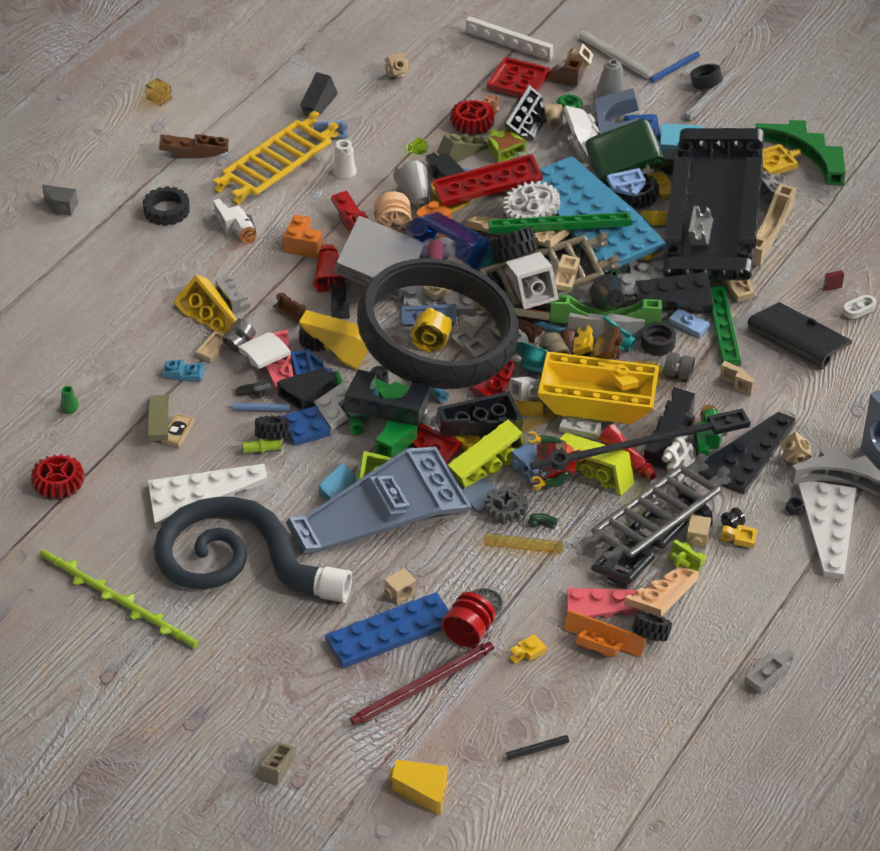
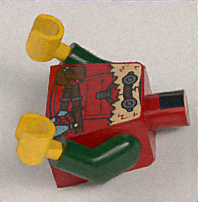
(548, 476)

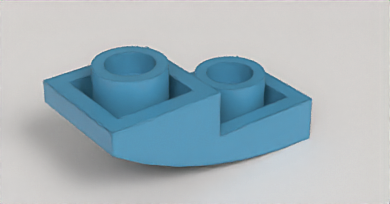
(179, 371)

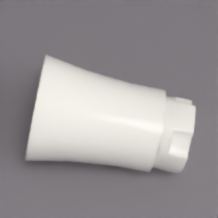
(344, 160)

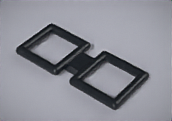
(647, 556)

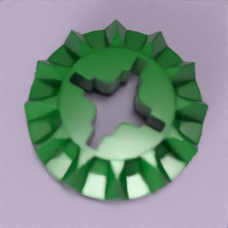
(570, 99)

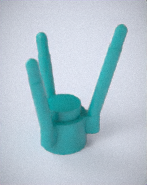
(627, 341)

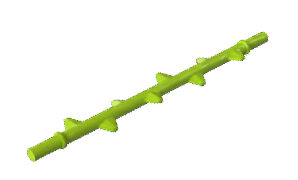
(126, 601)

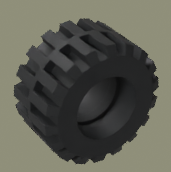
(513, 245)

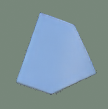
(627, 182)

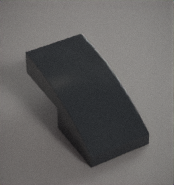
(624, 566)

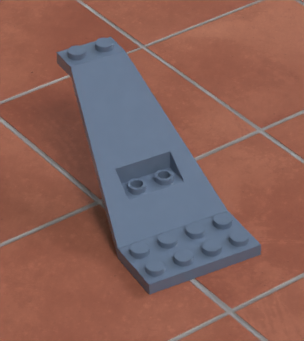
(395, 494)

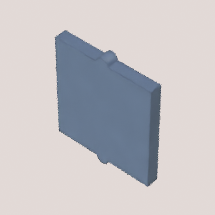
(478, 493)

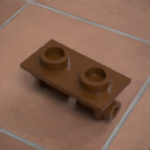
(289, 308)
(529, 329)

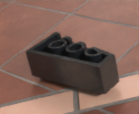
(478, 415)
(677, 415)

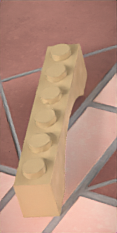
(776, 216)

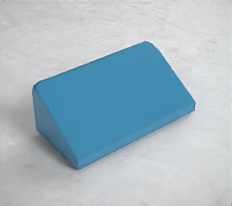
(336, 482)

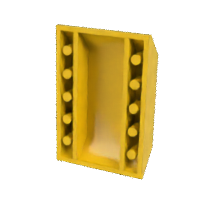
(585, 388)

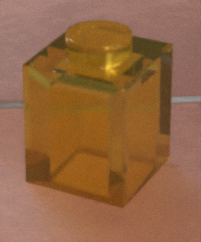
(158, 91)

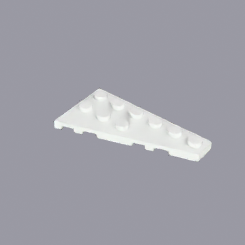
(177, 491)
(829, 520)

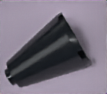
(607, 292)

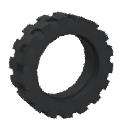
(170, 216)

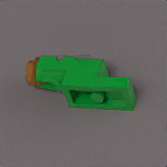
(707, 440)

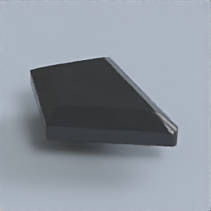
(258, 387)

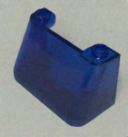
(471, 245)

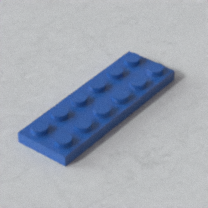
(387, 630)

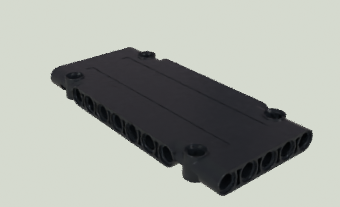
(721, 173)

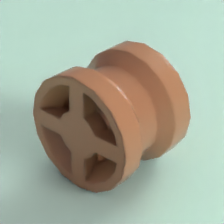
(493, 101)

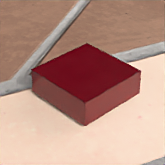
(833, 280)

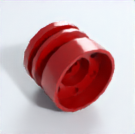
(468, 619)

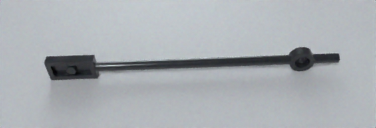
(718, 423)

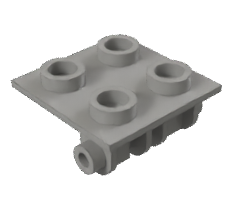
(770, 184)

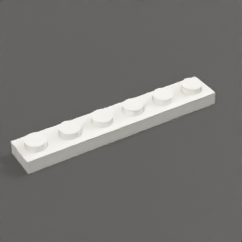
(509, 38)

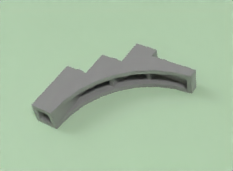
(836, 467)

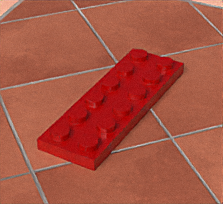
(487, 180)

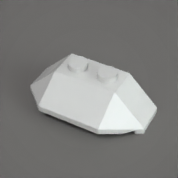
(581, 124)

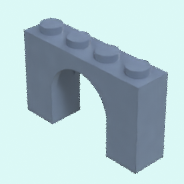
(613, 106)
(871, 436)

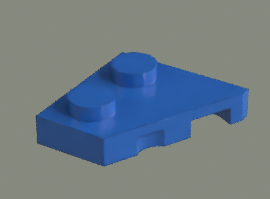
(305, 361)

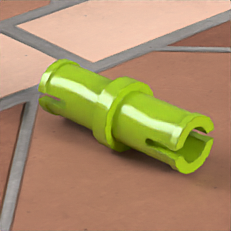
(261, 446)

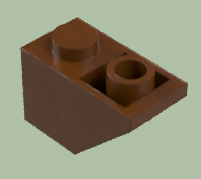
(568, 71)

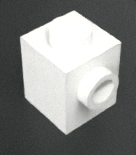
(524, 388)

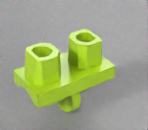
(684, 556)

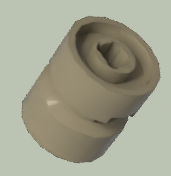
(554, 343)

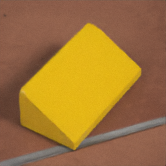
(655, 217)
(530, 407)

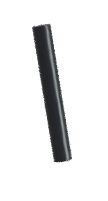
(537, 747)

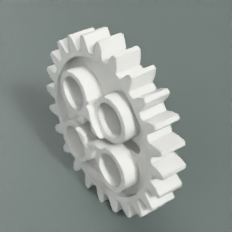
(532, 201)

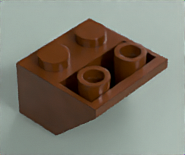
(608, 345)

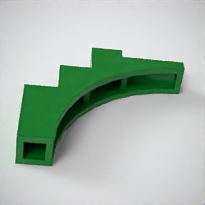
(795, 136)
(396, 435)

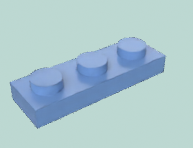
(410, 313)

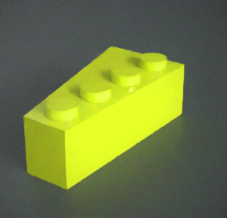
(487, 454)
(610, 469)

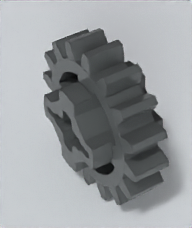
(506, 504)

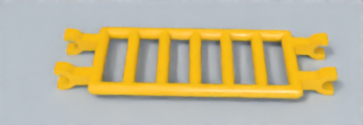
(247, 189)

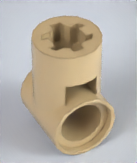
(553, 114)

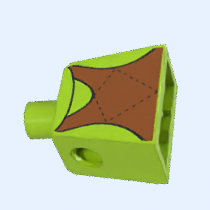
(505, 144)

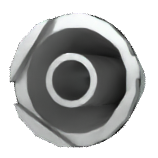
(611, 79)
(413, 182)

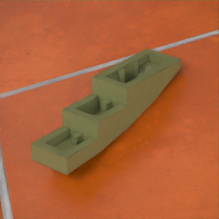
(158, 417)

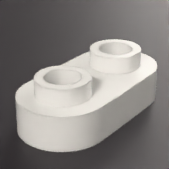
(859, 306)

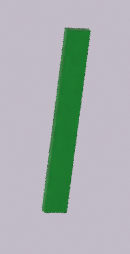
(560, 222)

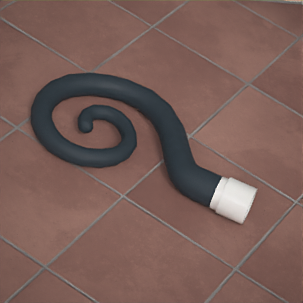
(325, 582)

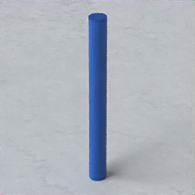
(672, 68)

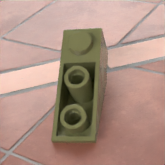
(461, 146)

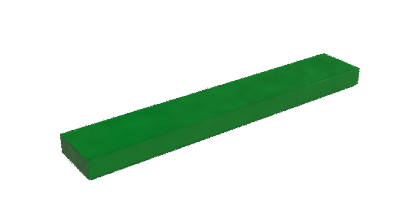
(724, 327)

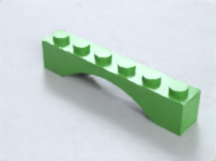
(645, 309)

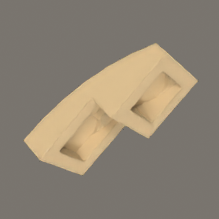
(567, 273)
(742, 381)

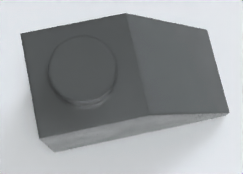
(60, 199)

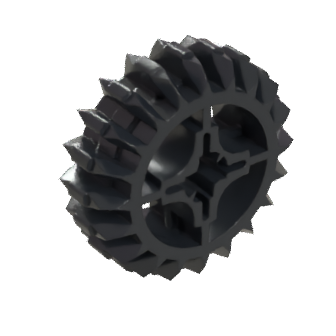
(647, 195)

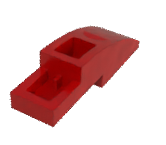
(347, 209)

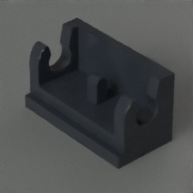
(340, 301)

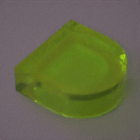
(418, 146)

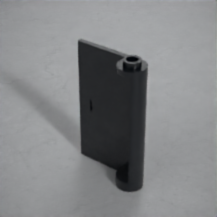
(798, 333)

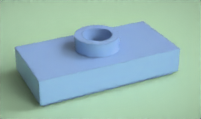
(689, 323)

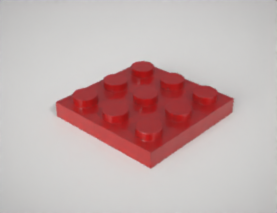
(516, 75)

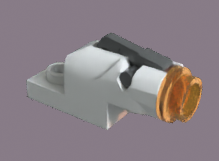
(236, 221)

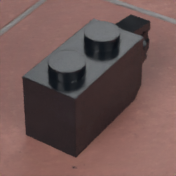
(442, 165)

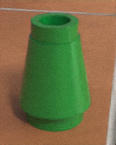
(68, 402)

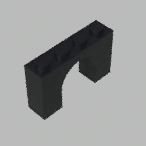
(406, 409)

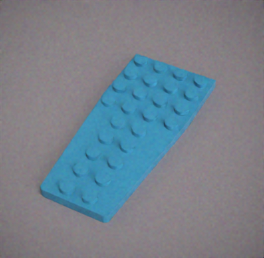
(585, 194)

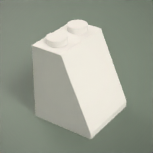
(532, 280)

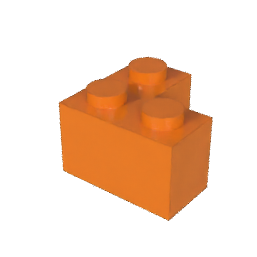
(301, 239)

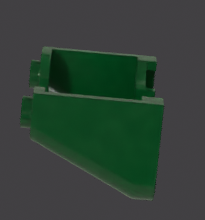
(624, 149)

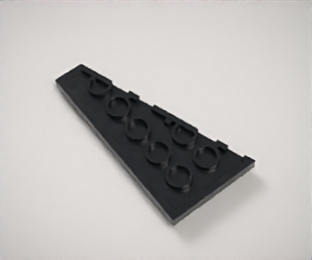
(749, 453)

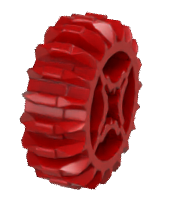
(472, 117)
(57, 476)

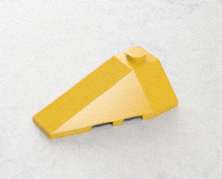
(205, 305)
(336, 335)

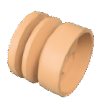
(393, 211)

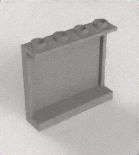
(373, 249)

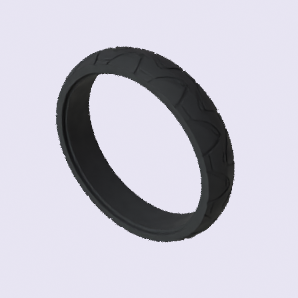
(448, 276)

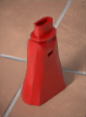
(325, 267)
(638, 463)

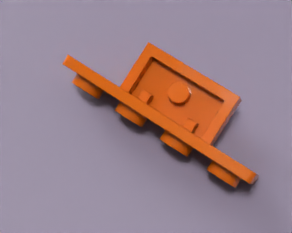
(603, 636)

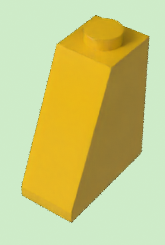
(420, 783)

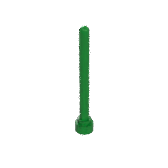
(355, 425)

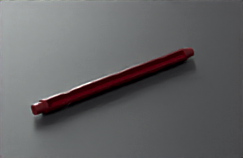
(421, 683)

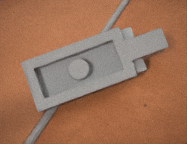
(769, 671)

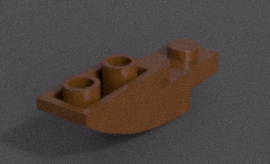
(199, 147)

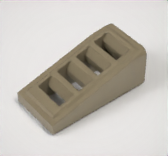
(275, 764)

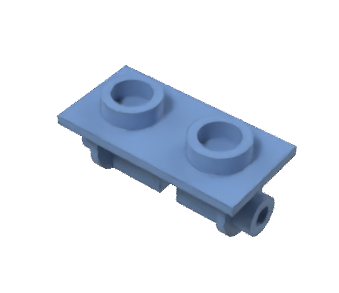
(342, 128)

